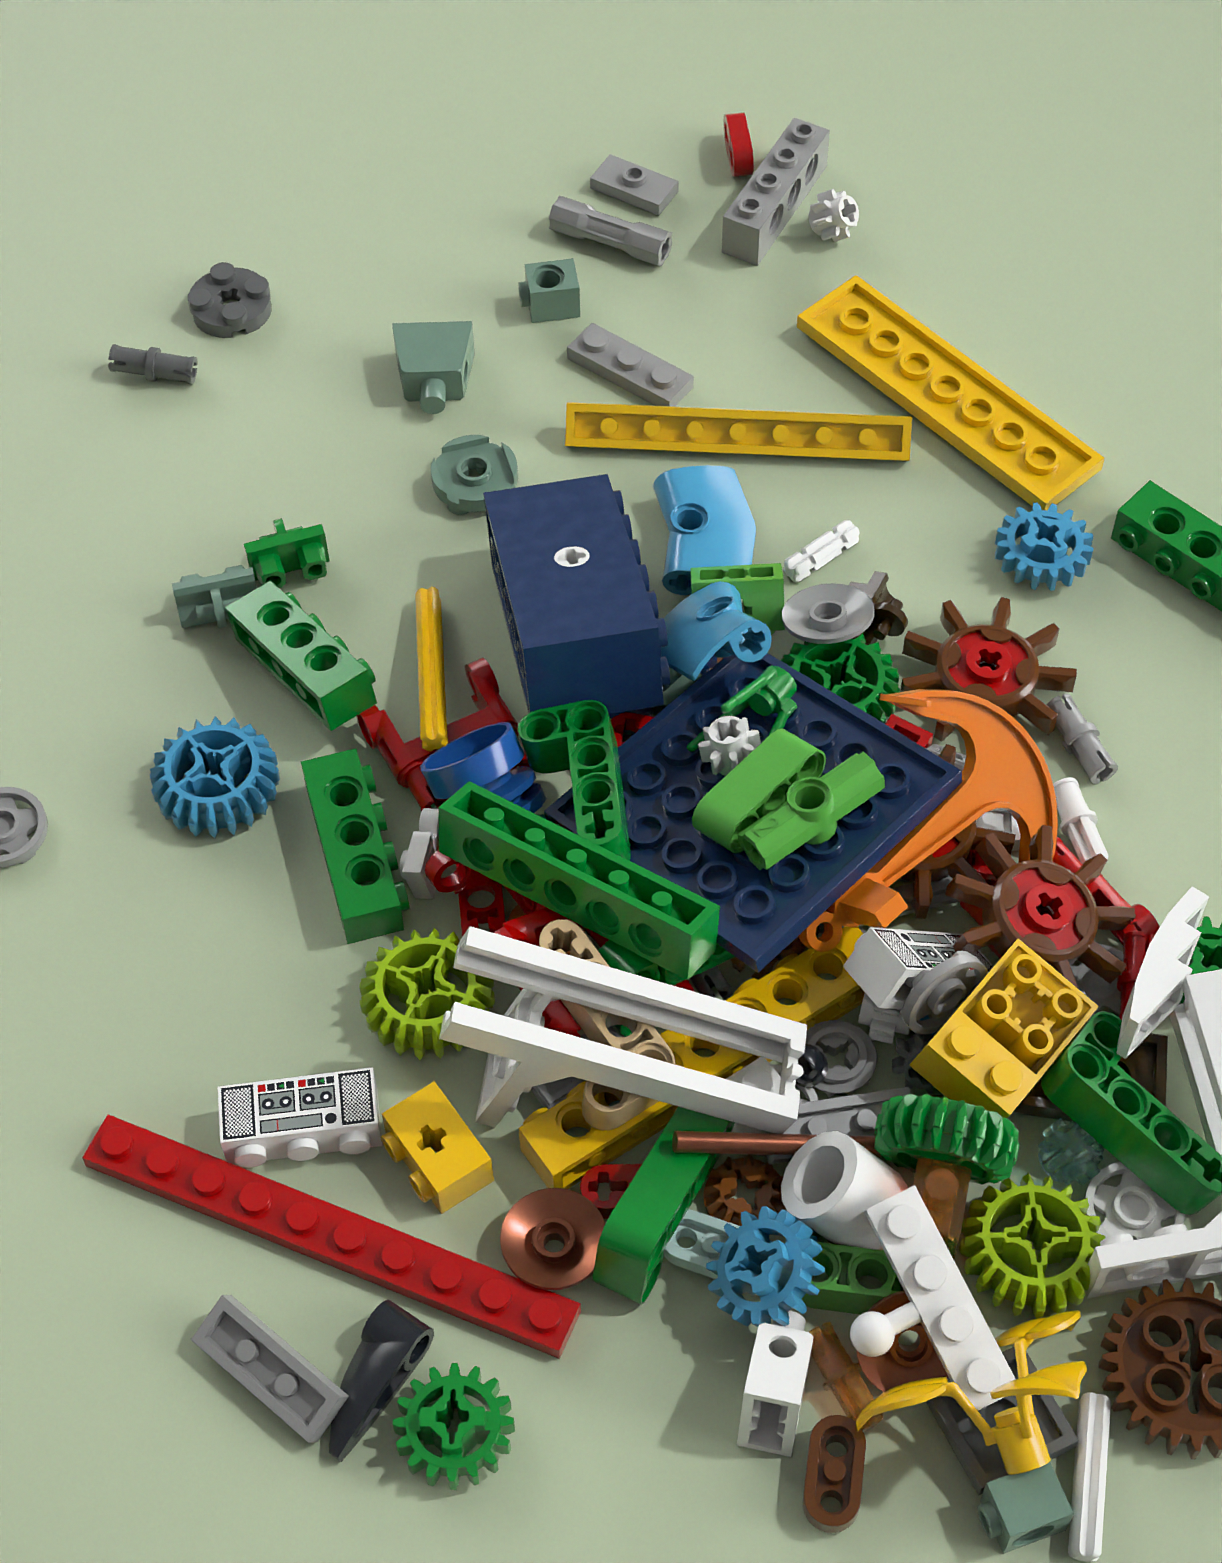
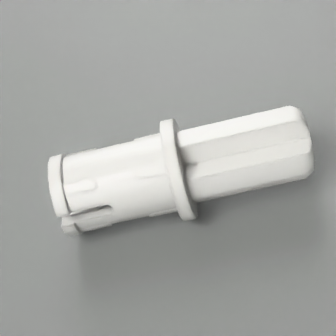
(1078, 820)

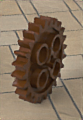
(1141, 1362)

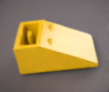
(1005, 1033)

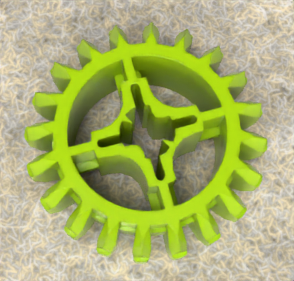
(413, 971)
(990, 1252)

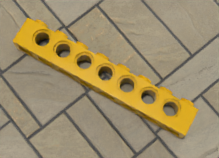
(565, 1159)

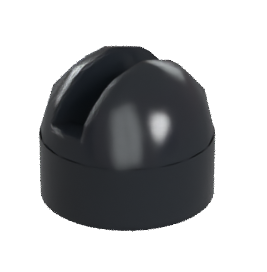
(818, 1062)

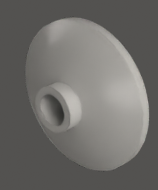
(828, 613)

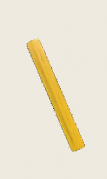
(431, 669)

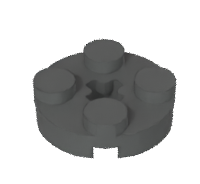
(225, 284)

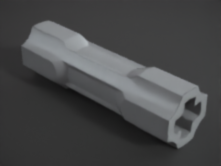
(636, 239)

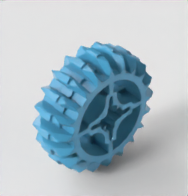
(204, 798)

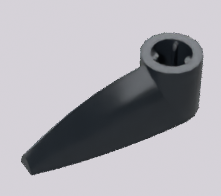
(383, 1362)

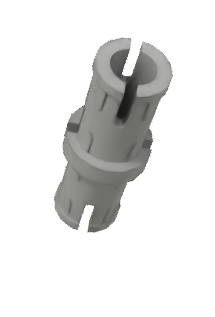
(1082, 739)

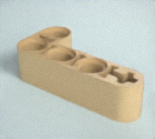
(595, 1024)

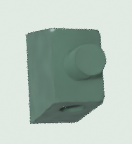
(434, 361)

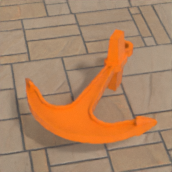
(999, 772)

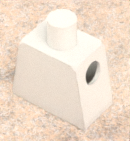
(775, 1386)

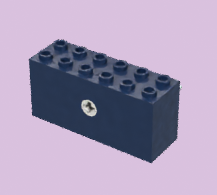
(576, 596)

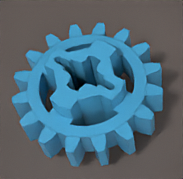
(1043, 546)
(769, 1269)

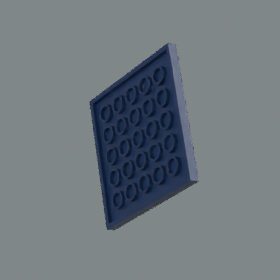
(771, 906)

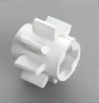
(833, 215)
(727, 743)
(882, 1021)

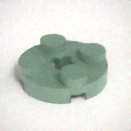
(470, 452)

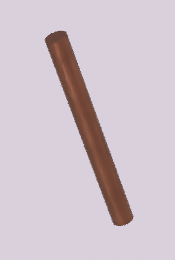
(750, 1143)

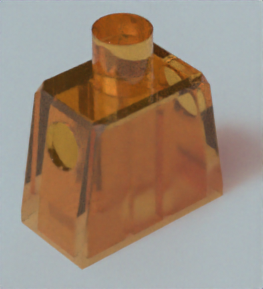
(944, 1195)

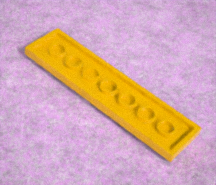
(950, 393)

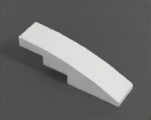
(1162, 972)

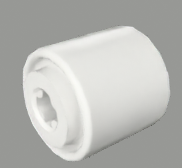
(833, 1185)

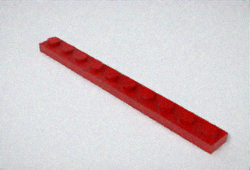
(334, 1236)

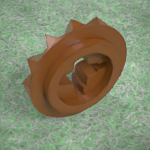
(723, 1185)

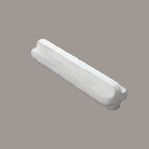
(1089, 1477)

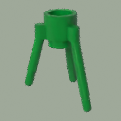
(765, 695)

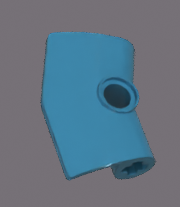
(705, 522)
(711, 625)

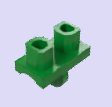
(287, 552)

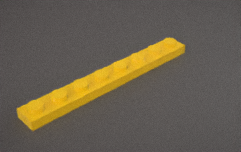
(738, 431)

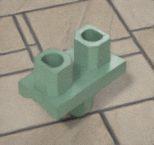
(205, 598)

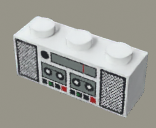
(890, 959)
(299, 1117)

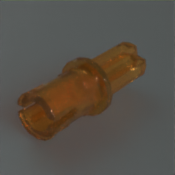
(841, 1374)

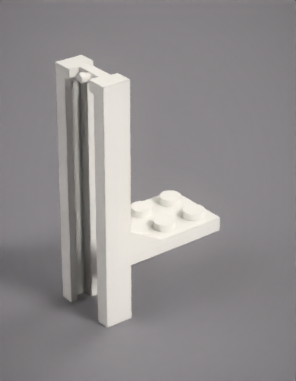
(530, 1055)
(1175, 1251)

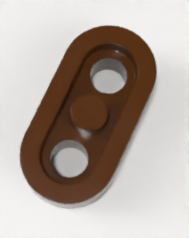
(834, 1475)

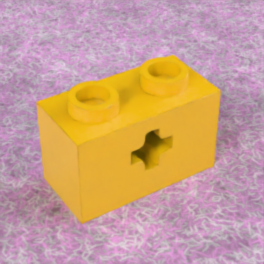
(460, 1161)

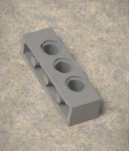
(775, 191)

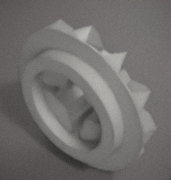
(859, 1060)

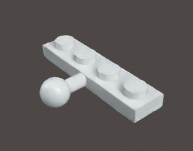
(936, 1300)

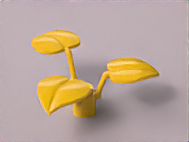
(1017, 1427)

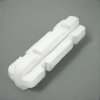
(821, 551)

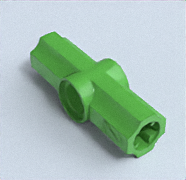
(811, 810)

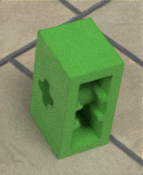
(759, 587)

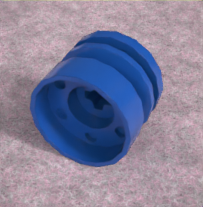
(488, 761)

